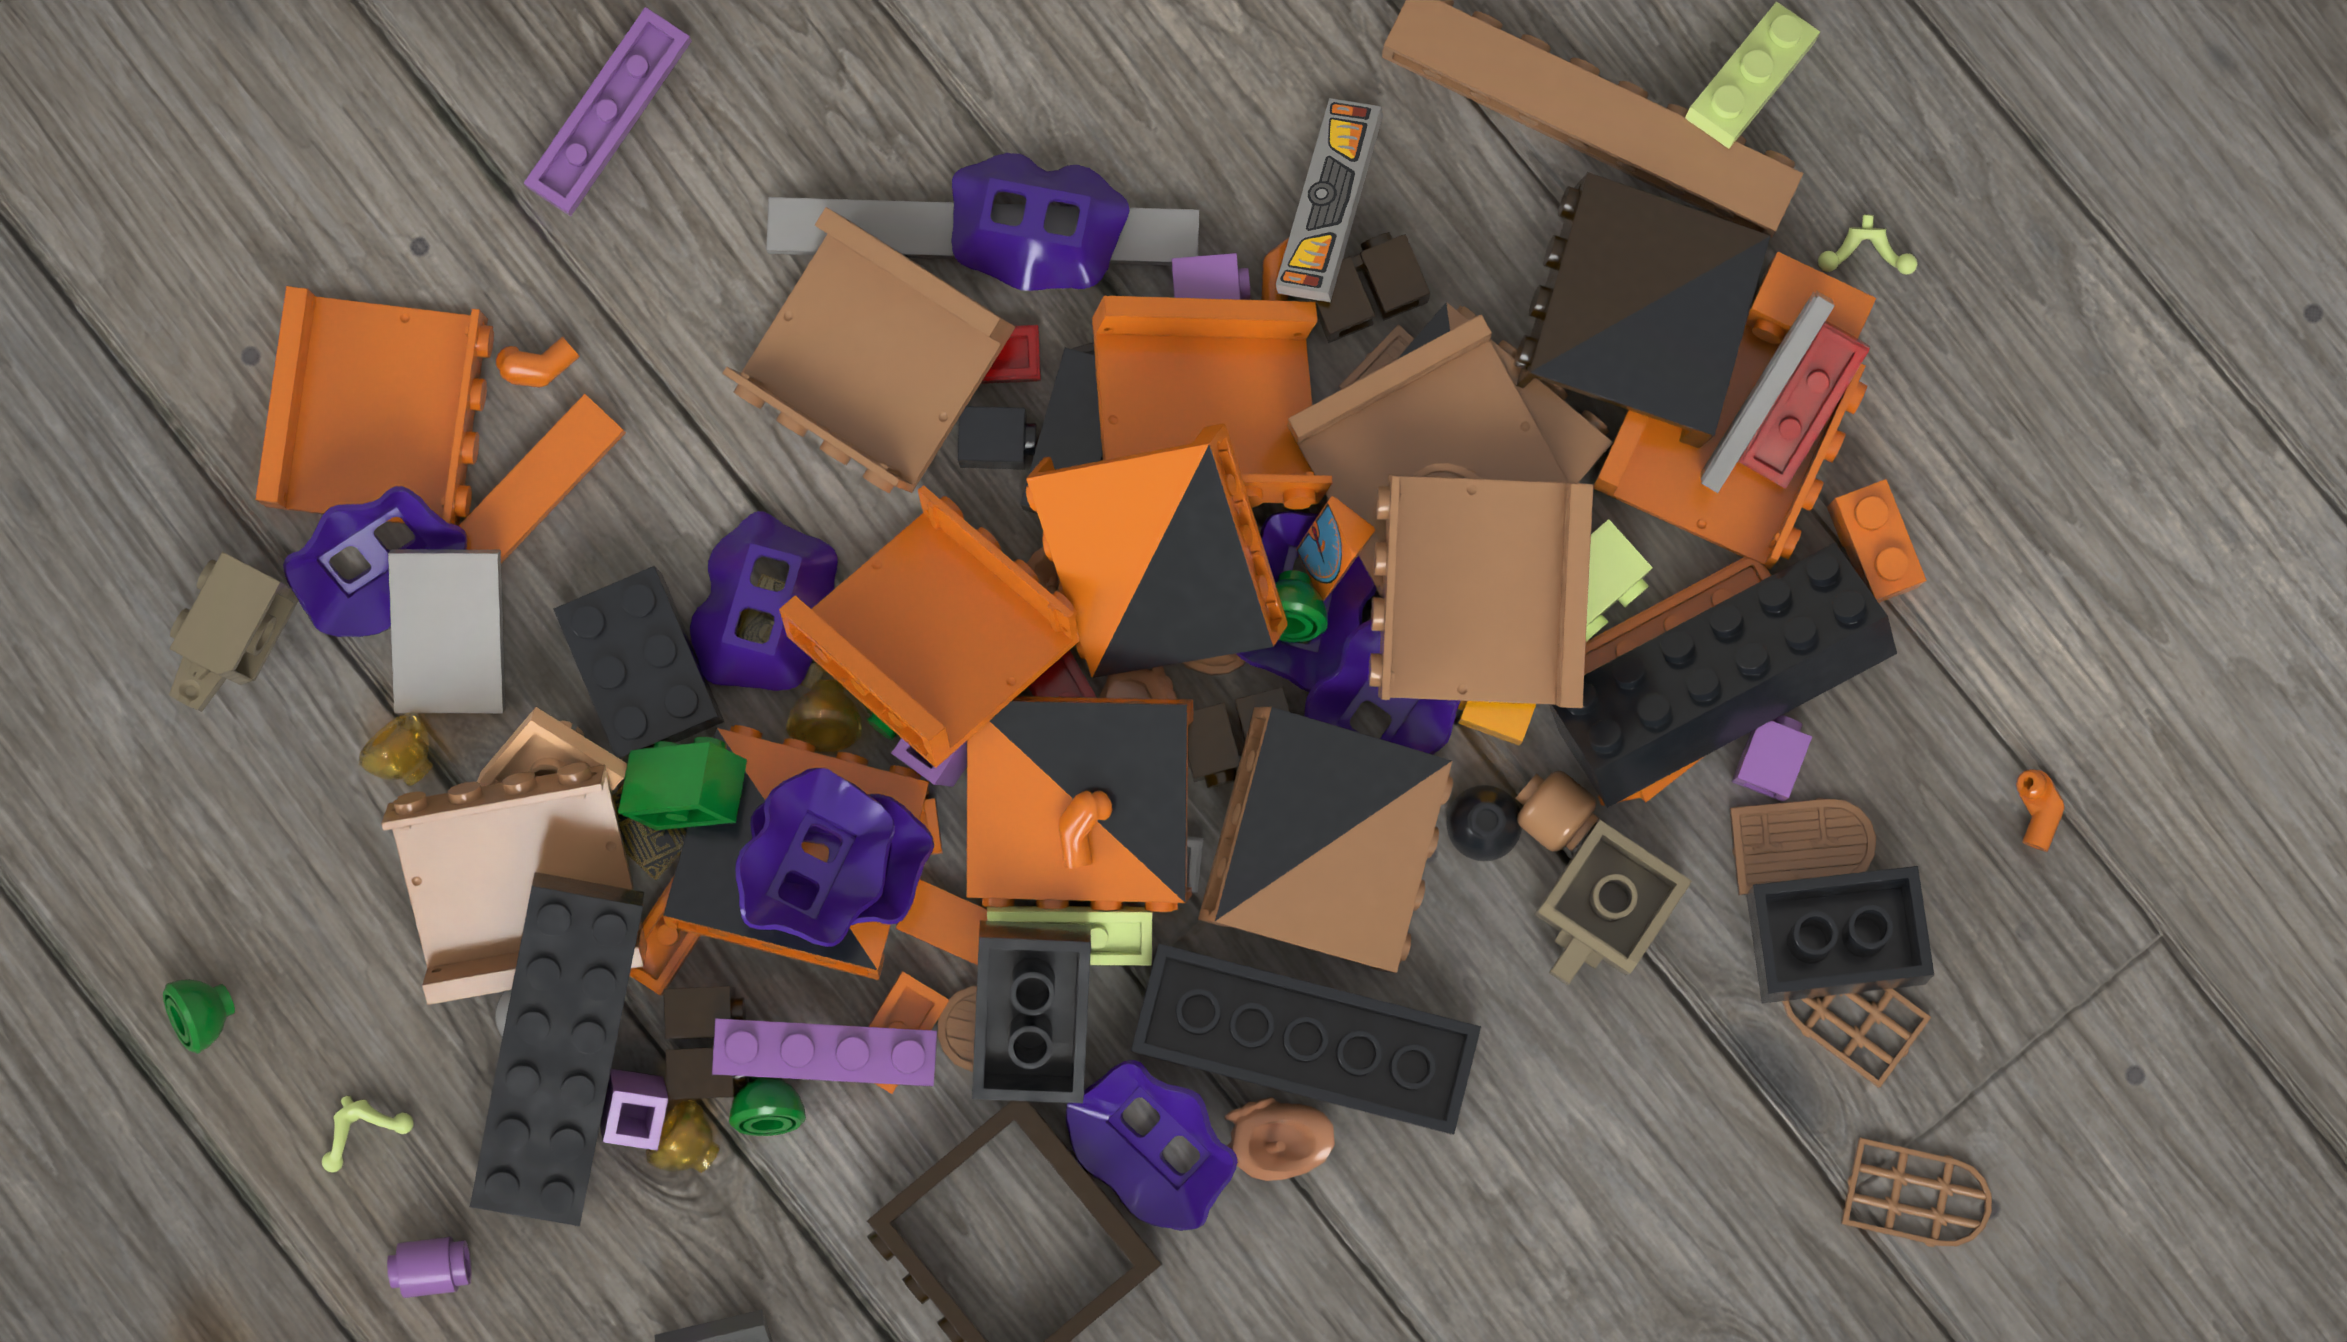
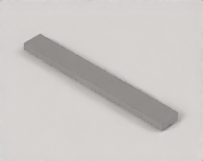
(926, 228)

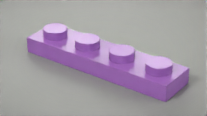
(607, 111)
(824, 1052)

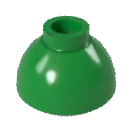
(1302, 607)
(197, 1012)
(766, 1108)

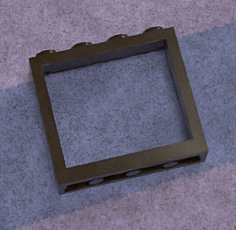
(925, 1284)

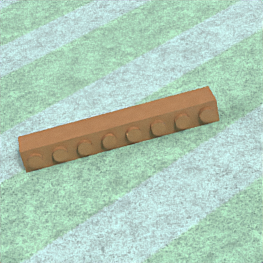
(1591, 113)

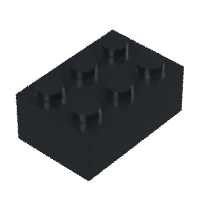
(638, 663)
(1840, 934)
(1031, 1011)

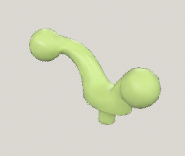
(1829, 260)
(351, 1112)

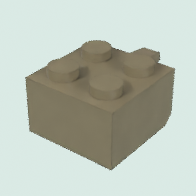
(227, 629)
(1609, 903)

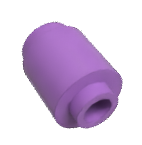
(429, 1267)

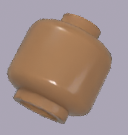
(1556, 811)

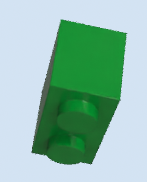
(683, 784)

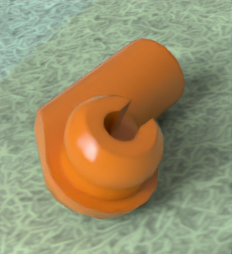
(532, 368)
(2044, 806)
(1076, 824)

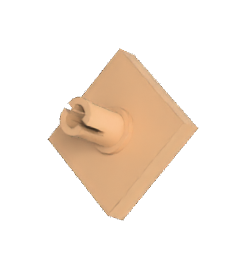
(545, 746)

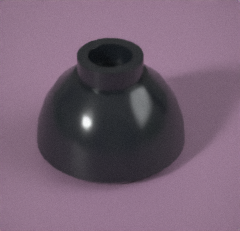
(1483, 823)

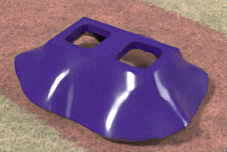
(1027, 253)
(363, 603)
(713, 626)
(1322, 655)
(1414, 722)
(905, 863)
(844, 885)
(1135, 1162)

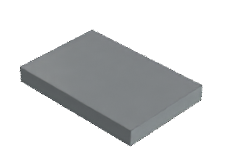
(447, 631)

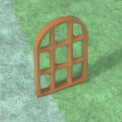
(1858, 1034)
(1900, 1177)

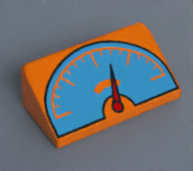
(1333, 545)

